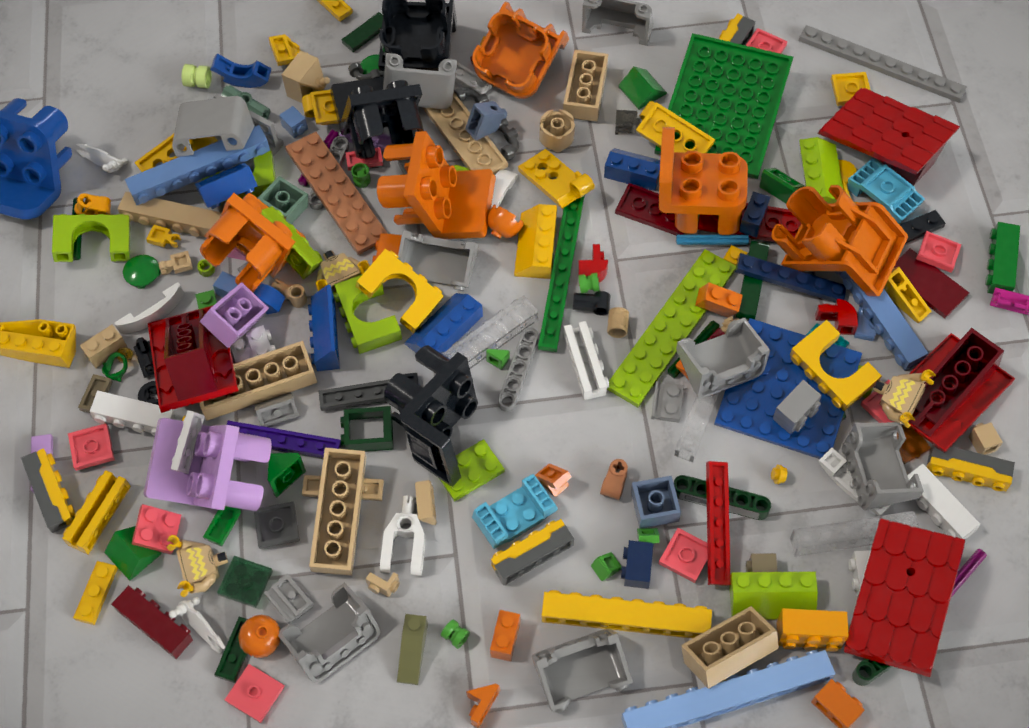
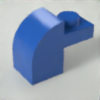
(270, 297)

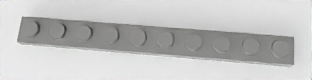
(882, 63)

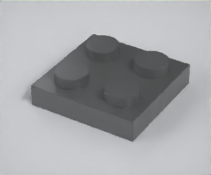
(276, 525)

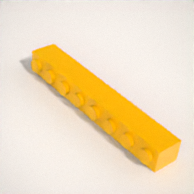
(625, 615)

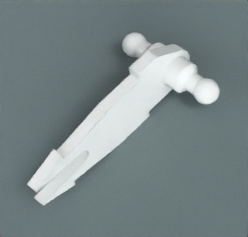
(102, 158)
(197, 622)

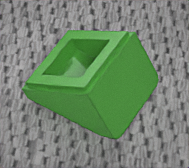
(497, 357)
(606, 566)

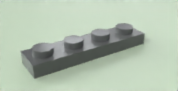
(352, 395)

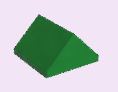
(641, 87)
(779, 184)
(284, 471)
(128, 557)

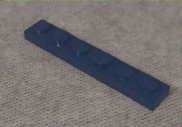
(790, 278)

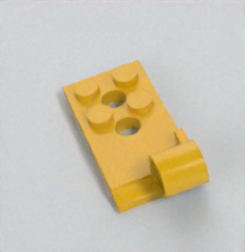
(319, 105)
(656, 117)
(164, 149)
(561, 190)

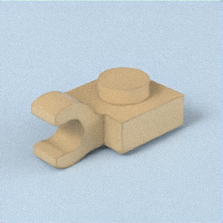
(179, 263)

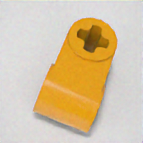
(93, 205)

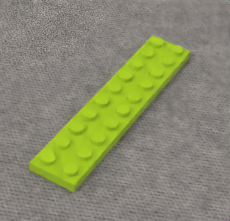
(673, 323)

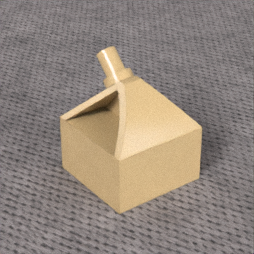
(303, 76)

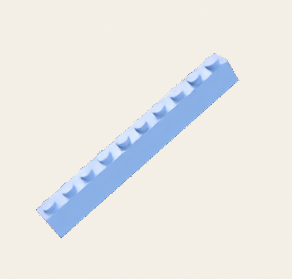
(732, 694)

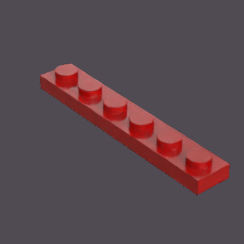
(718, 523)

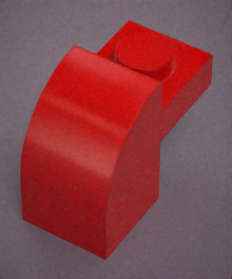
(596, 265)
(842, 313)

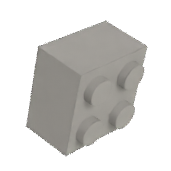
(797, 407)

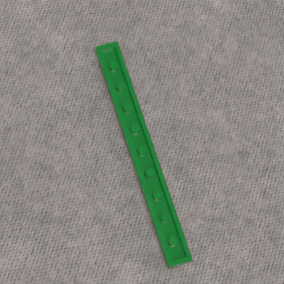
(560, 276)

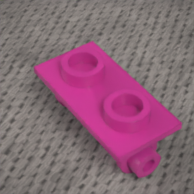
(1010, 301)

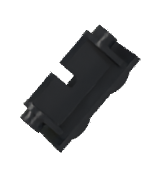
(144, 356)

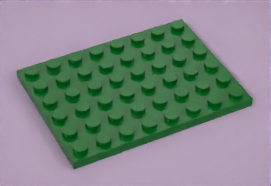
(731, 96)

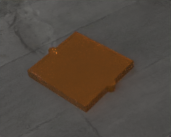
(913, 445)

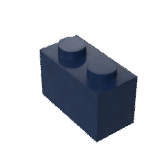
(754, 214)
(638, 564)

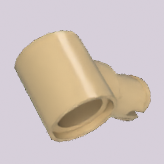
(290, 292)

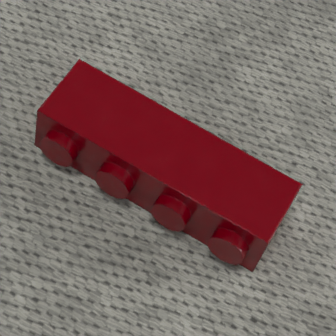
(152, 621)

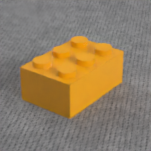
(812, 629)

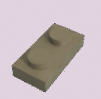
(97, 383)

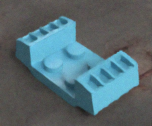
(886, 188)
(514, 512)

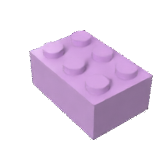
(234, 315)

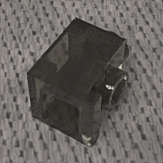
(626, 121)

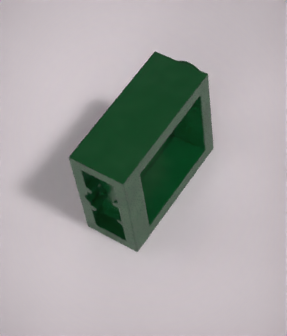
(370, 444)

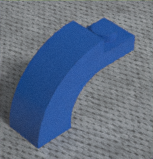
(241, 75)

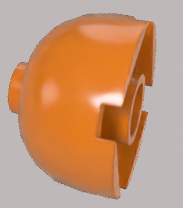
(503, 223)
(259, 636)

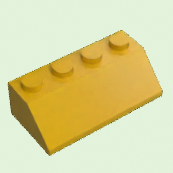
(536, 242)

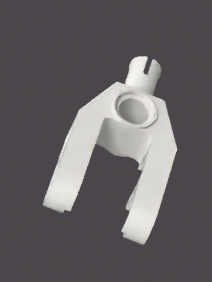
(394, 530)

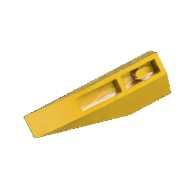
(39, 341)

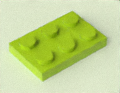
(476, 468)

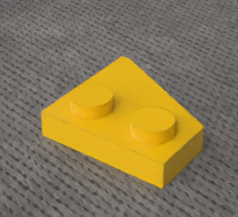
(283, 49)

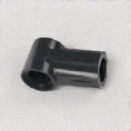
(597, 302)

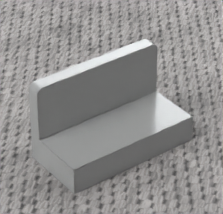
(276, 410)

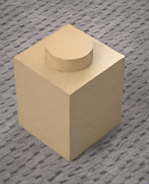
(985, 438)

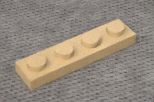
(371, 488)

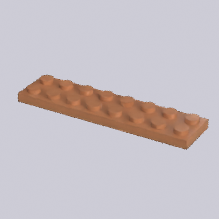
(336, 192)

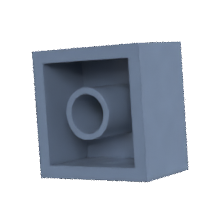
(655, 502)

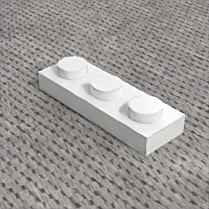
(186, 442)

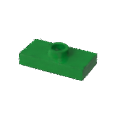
(221, 525)

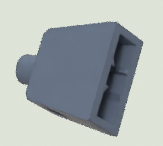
(484, 119)

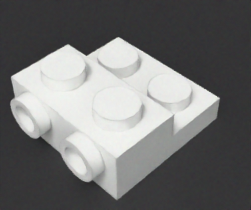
(252, 344)

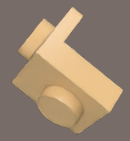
(378, 585)

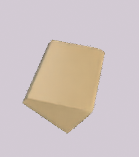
(425, 502)

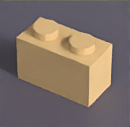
(102, 345)

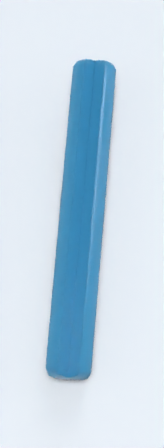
(712, 239)

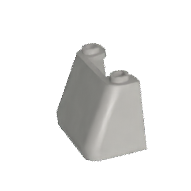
(619, 13)
(436, 86)
(439, 259)
(724, 359)
(332, 636)
(581, 668)

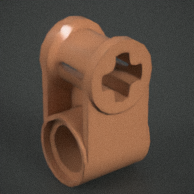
(614, 482)

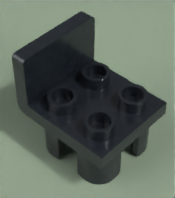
(417, 32)
(366, 109)
(434, 410)

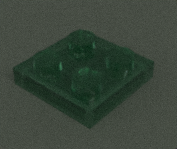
(244, 581)

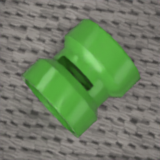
(361, 175)
(589, 283)
(455, 633)

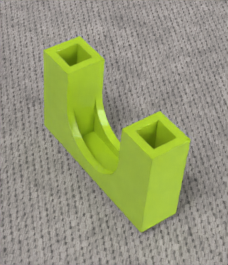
(263, 173)
(68, 227)
(365, 335)

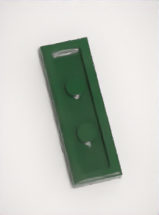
(363, 33)
(233, 656)

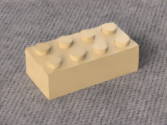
(586, 85)
(730, 647)

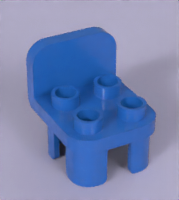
(30, 159)

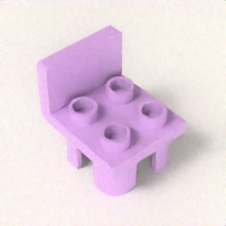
(210, 469)

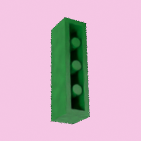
(1004, 257)

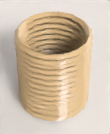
(618, 322)

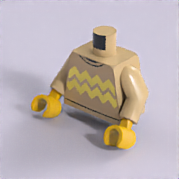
(338, 269)
(903, 395)
(197, 564)

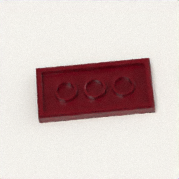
(643, 206)
(933, 285)

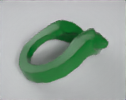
(108, 364)

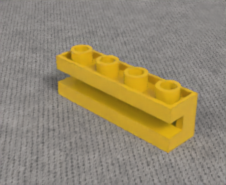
(96, 512)

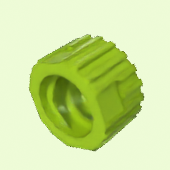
(208, 272)

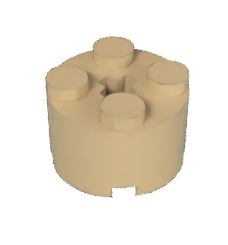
(557, 130)

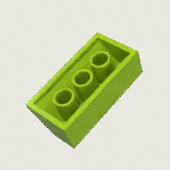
(820, 166)
(302, 256)
(773, 591)

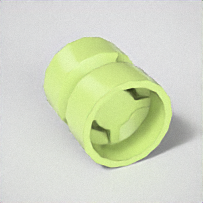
(195, 76)

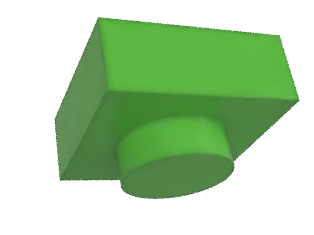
(206, 299)
(648, 535)

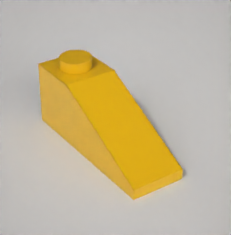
(906, 296)

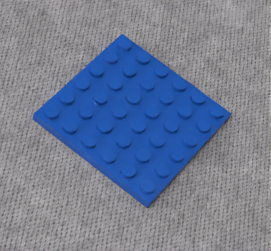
(752, 405)

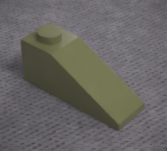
(412, 648)

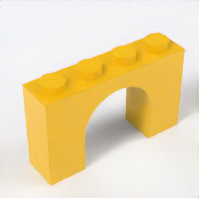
(388, 267)
(841, 390)

